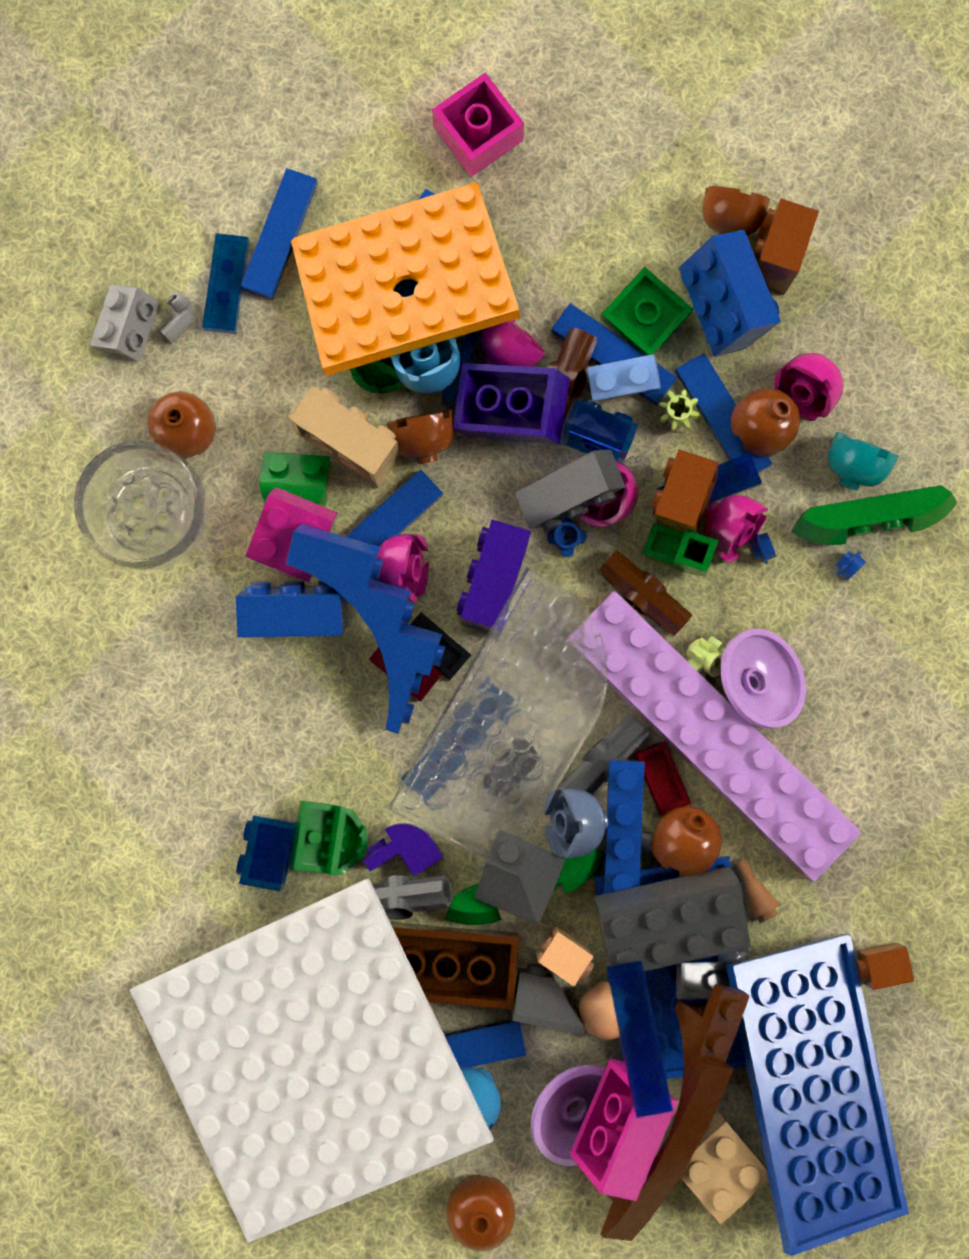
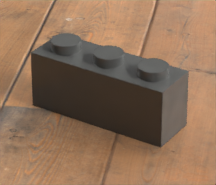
(571, 490)

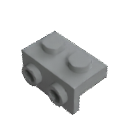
(125, 321)

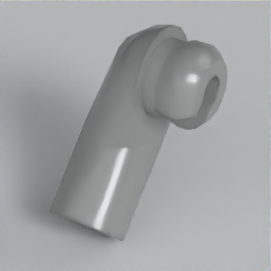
(181, 316)

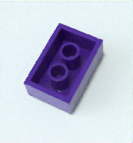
(511, 403)
(492, 575)

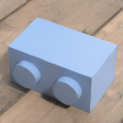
(624, 378)

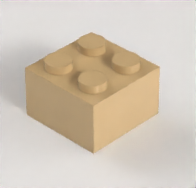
(724, 1170)

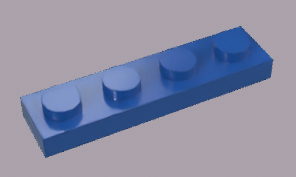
(624, 825)

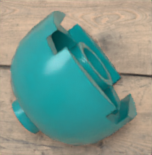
(859, 462)

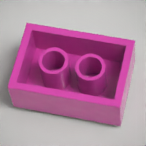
(612, 1143)

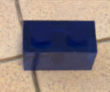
(266, 852)

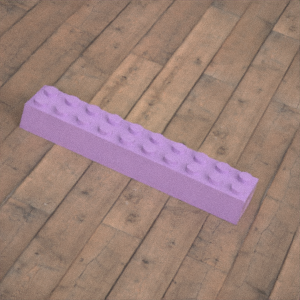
(720, 743)

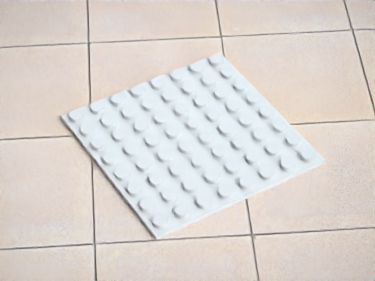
(311, 1062)

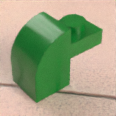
(683, 551)

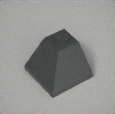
(519, 877)
(543, 1002)

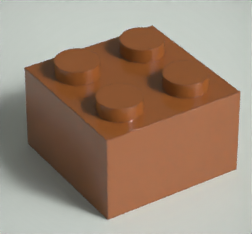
(783, 243)
(686, 492)

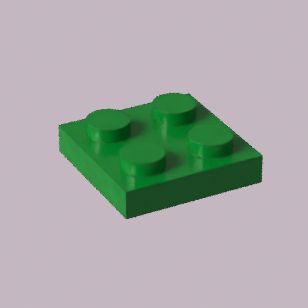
(646, 312)

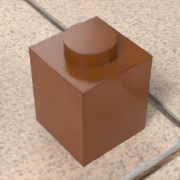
(884, 966)

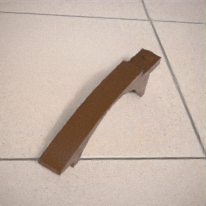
(706, 1044)

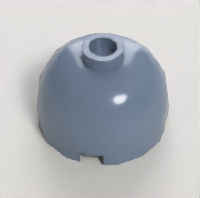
(575, 822)

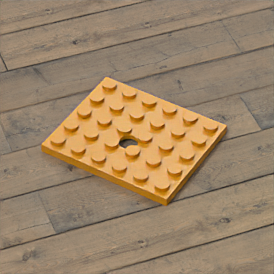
(437, 242)

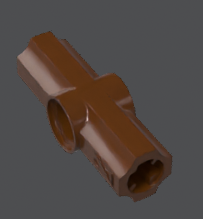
(573, 362)
(645, 593)

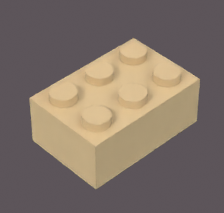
(346, 435)

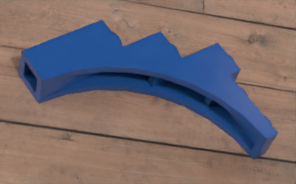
(350, 570)

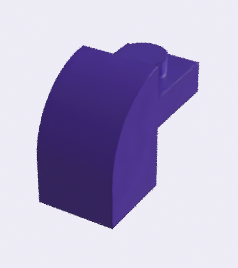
(412, 843)

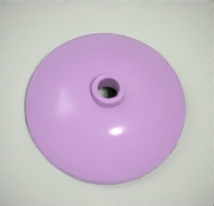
(763, 678)
(562, 1110)

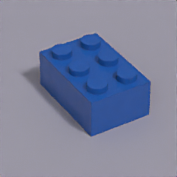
(729, 293)
(290, 610)

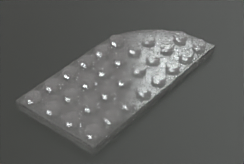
(510, 721)

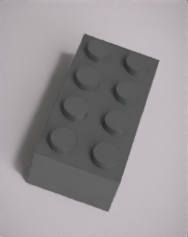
(674, 920)

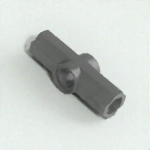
(616, 746)
(403, 895)

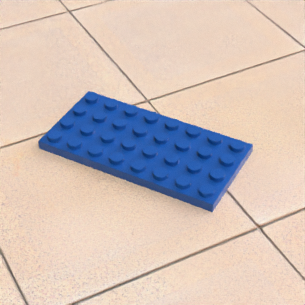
(817, 1093)

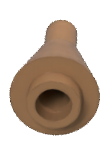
(758, 898)

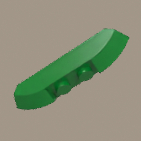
(915, 508)
(471, 911)

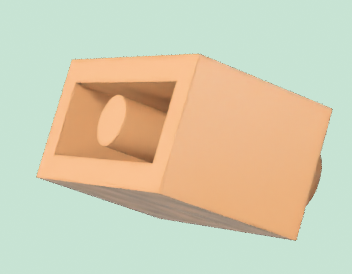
(565, 956)

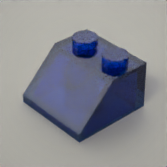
(595, 429)

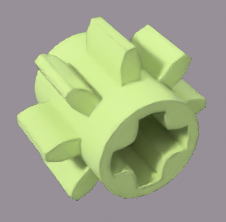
(671, 405)
(706, 656)

